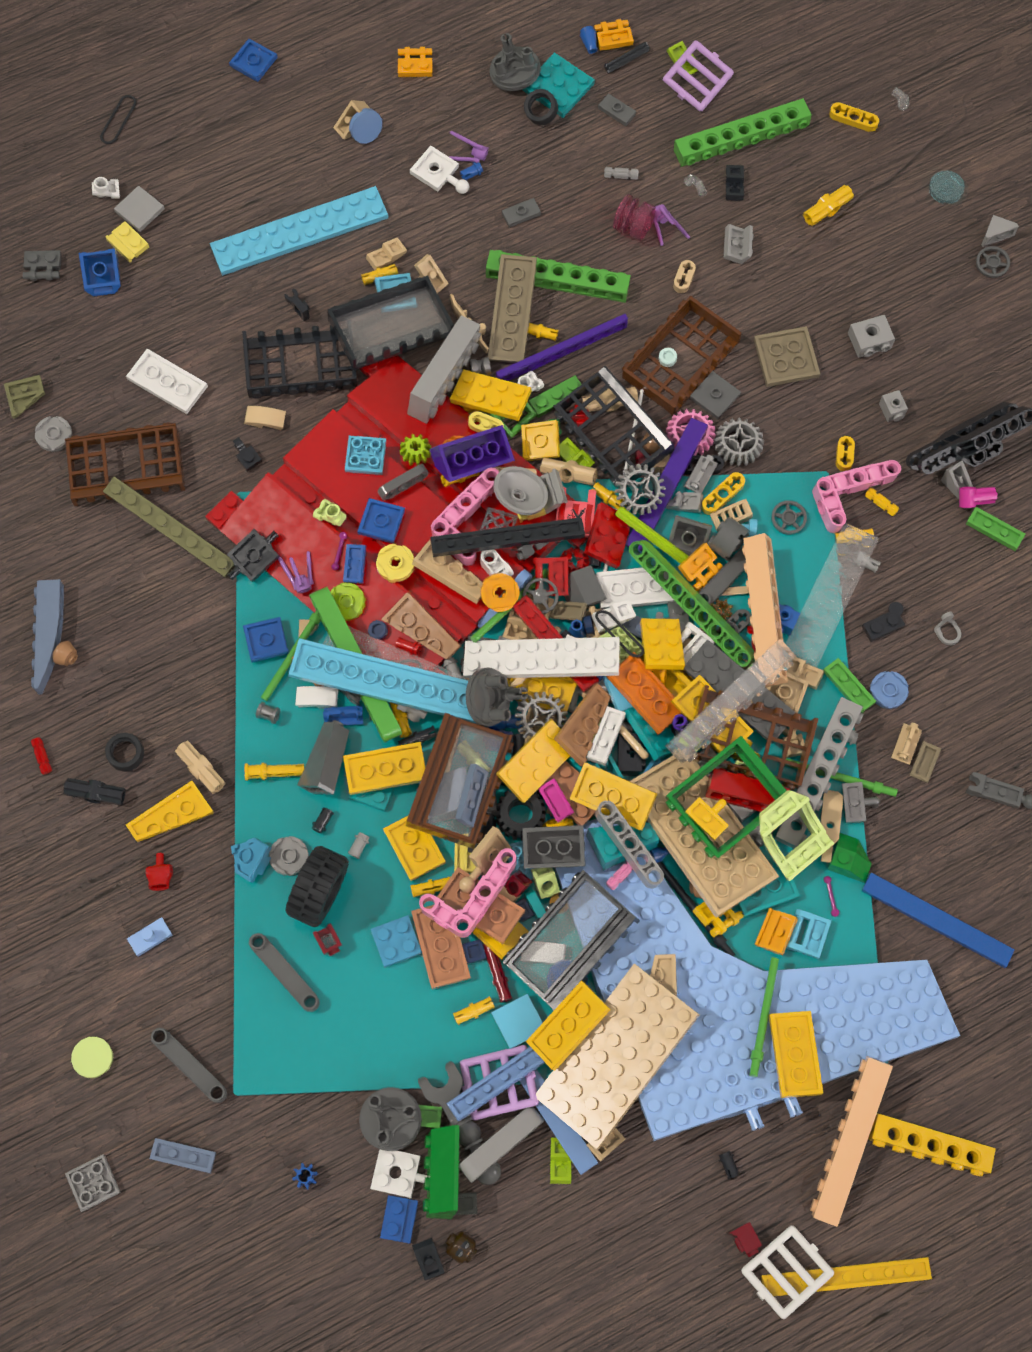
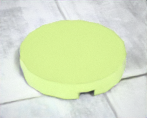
(92, 1057)

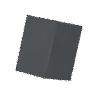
(584, 587)

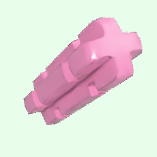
(619, 876)

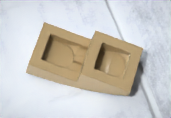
(387, 254)
(264, 416)
(806, 672)

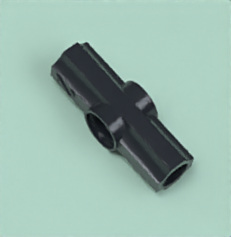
(94, 791)

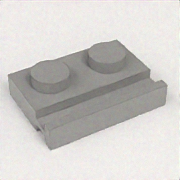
(555, 490)

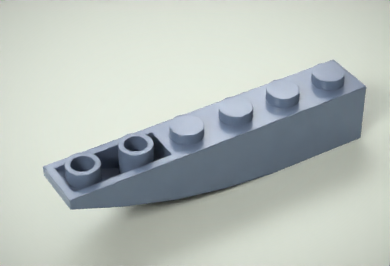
(47, 628)

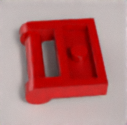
(556, 573)

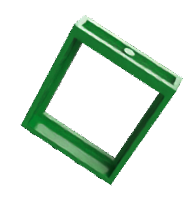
(755, 765)

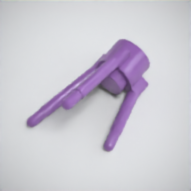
(479, 152)
(663, 215)
(301, 582)

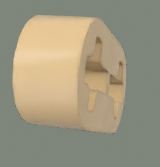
(687, 277)

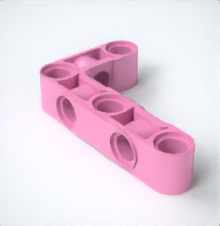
(843, 482)
(456, 513)
(477, 904)

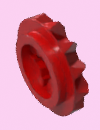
(579, 555)

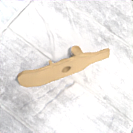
(458, 311)
(831, 815)

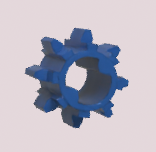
(310, 1179)

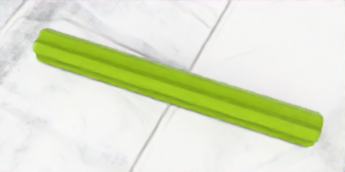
(651, 535)

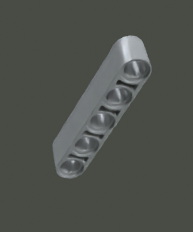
(629, 854)
(501, 1143)

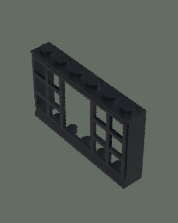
(297, 338)
(622, 395)

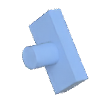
(149, 936)

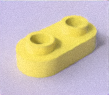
(486, 422)

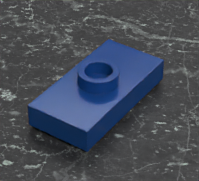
(354, 563)

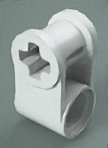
(498, 565)

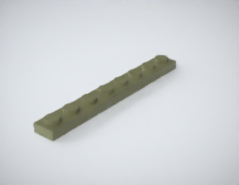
(169, 527)

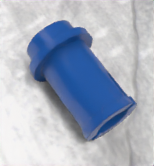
(471, 171)

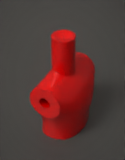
(159, 874)

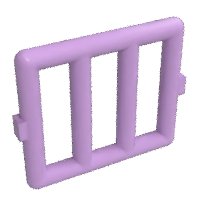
(719, 83)
(514, 1103)

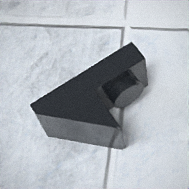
(428, 1259)

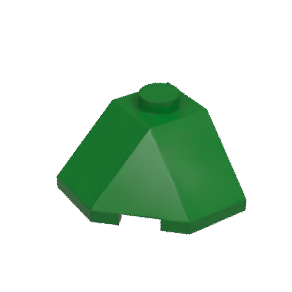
(850, 859)

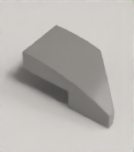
(686, 502)

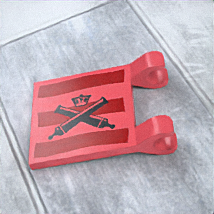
(578, 509)

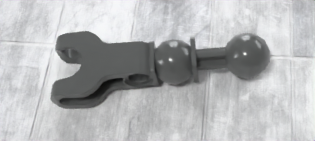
(468, 1130)

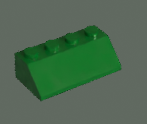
(442, 1172)

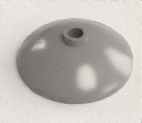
(520, 490)

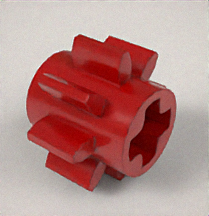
(580, 417)

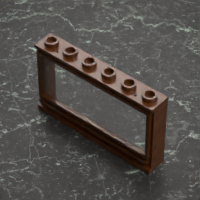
(445, 775)

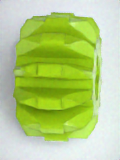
(415, 443)

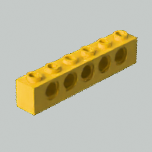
(981, 1154)

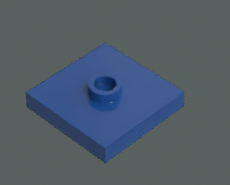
(253, 60)
(381, 520)
(265, 639)

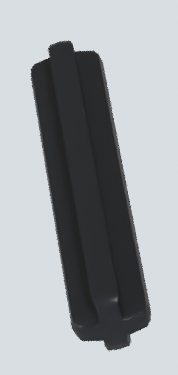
(626, 57)

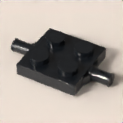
(253, 555)

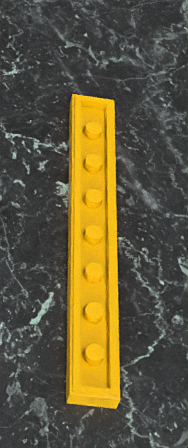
(857, 1276)

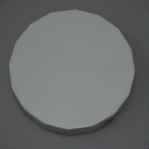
(51, 433)
(288, 856)

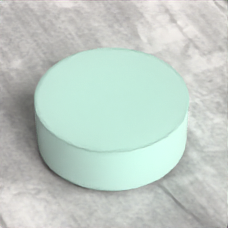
(667, 357)

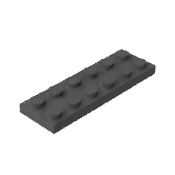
(720, 672)

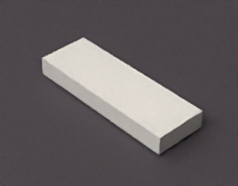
(606, 736)

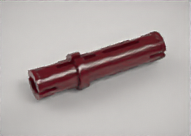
(499, 978)

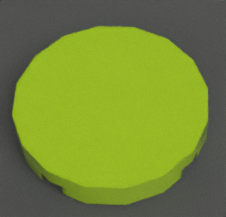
(349, 600)

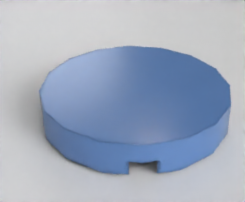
(365, 126)
(889, 689)

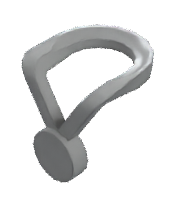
(947, 617)

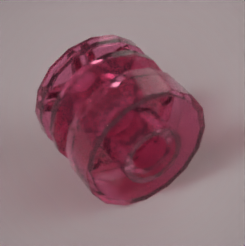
(634, 217)

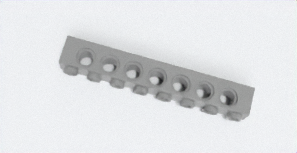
(844, 709)

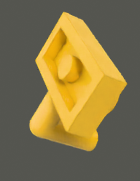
(708, 817)

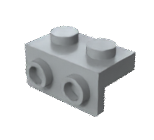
(738, 243)

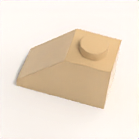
(343, 123)

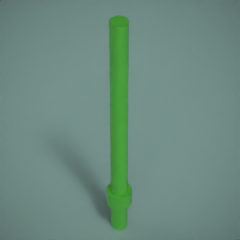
(499, 615)
(314, 620)
(876, 787)
(757, 1054)

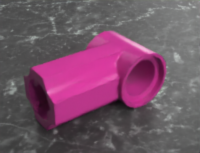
(973, 496)

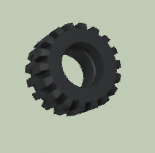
(511, 827)

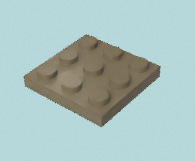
(786, 356)

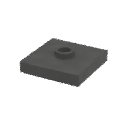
(715, 395)

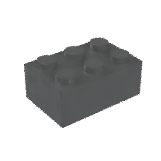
(553, 846)

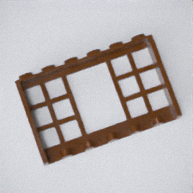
(702, 373)
(144, 483)
(775, 716)

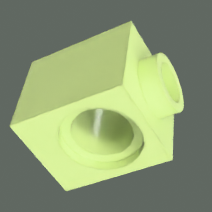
(541, 876)

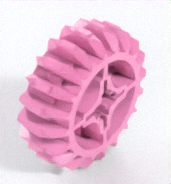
(673, 429)

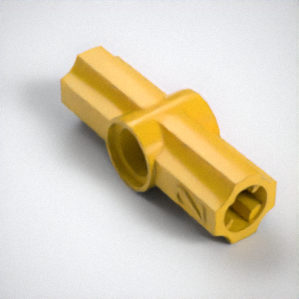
(828, 205)

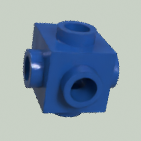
(788, 618)

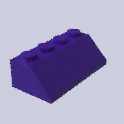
(472, 454)

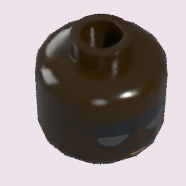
(461, 1247)

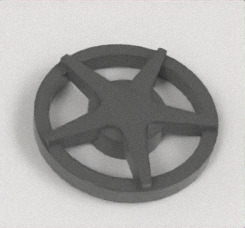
(992, 262)
(789, 517)
(541, 595)

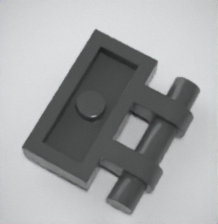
(42, 261)

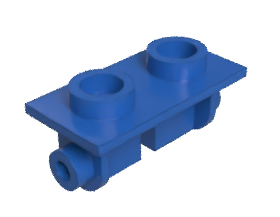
(347, 715)

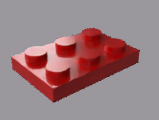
(607, 536)

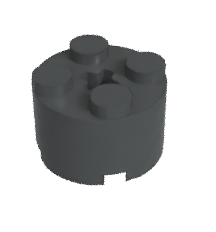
(728, 538)

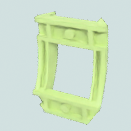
(809, 849)

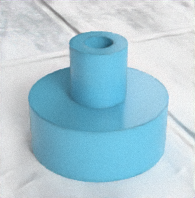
(752, 526)

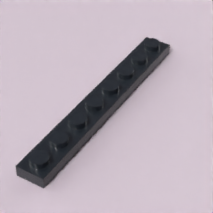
(507, 537)

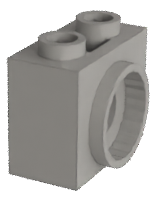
(868, 345)

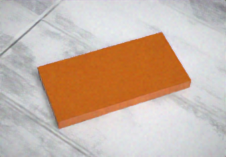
(645, 693)

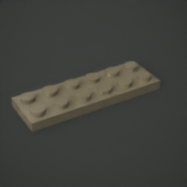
(512, 308)

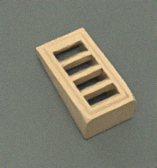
(743, 504)

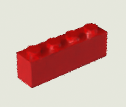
(738, 790)

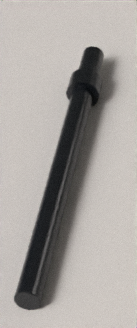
(719, 940)

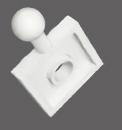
(438, 178)
(405, 1183)

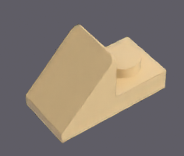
(427, 266)
(608, 1146)

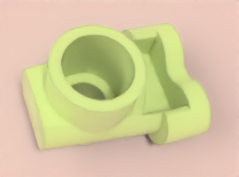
(330, 513)

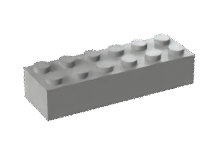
(444, 369)

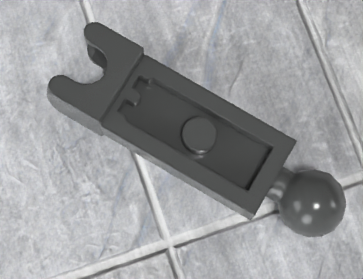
(998, 791)

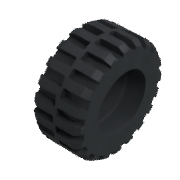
(317, 886)

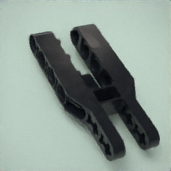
(957, 447)

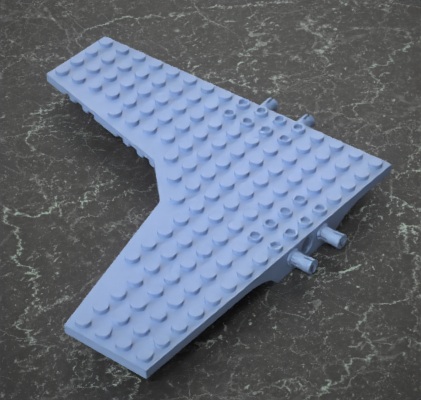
(706, 1078)

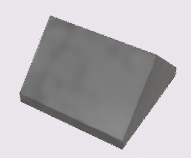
(689, 534)

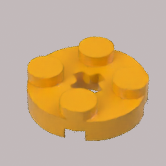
(508, 598)

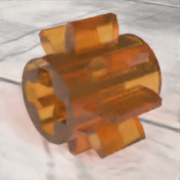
(723, 606)

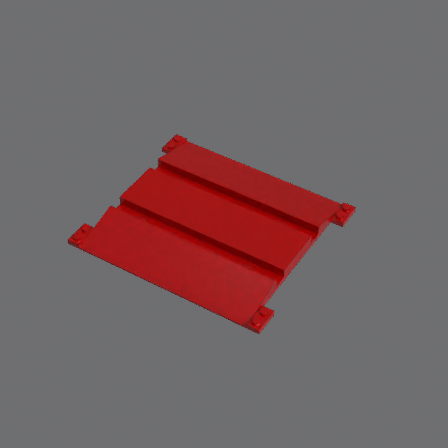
(317, 472)

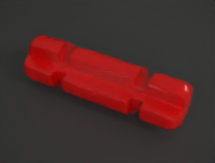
(41, 755)

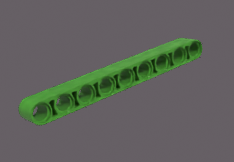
(683, 601)
(342, 638)

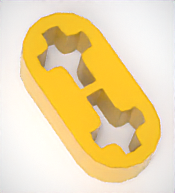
(849, 454)

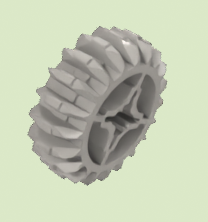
(752, 439)
(646, 494)
(537, 710)

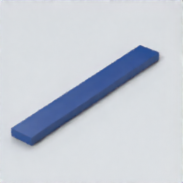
(938, 920)

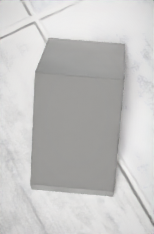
(999, 230)
(956, 477)

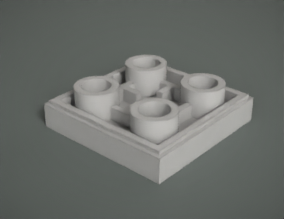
(139, 208)
(92, 1183)

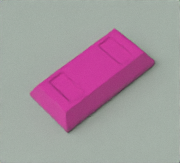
(555, 800)

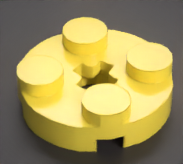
(392, 573)

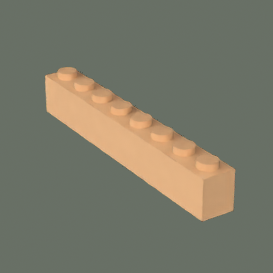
(763, 596)
(851, 1140)

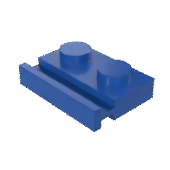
(399, 1219)

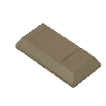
(569, 611)
(925, 761)

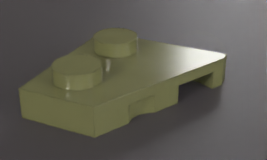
(23, 394)

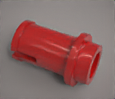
(411, 647)

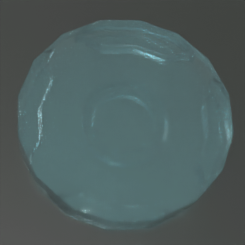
(946, 187)

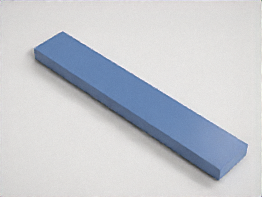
(494, 1083)
(567, 1137)

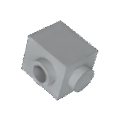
(893, 406)

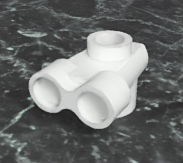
(103, 188)
(531, 380)

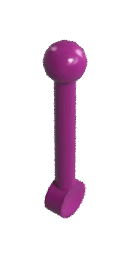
(343, 536)
(835, 912)

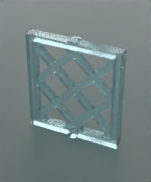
(502, 514)

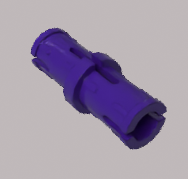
(679, 718)

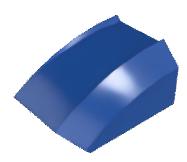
(100, 272)

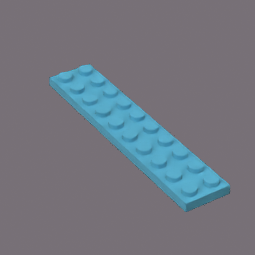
(299, 230)
(380, 679)

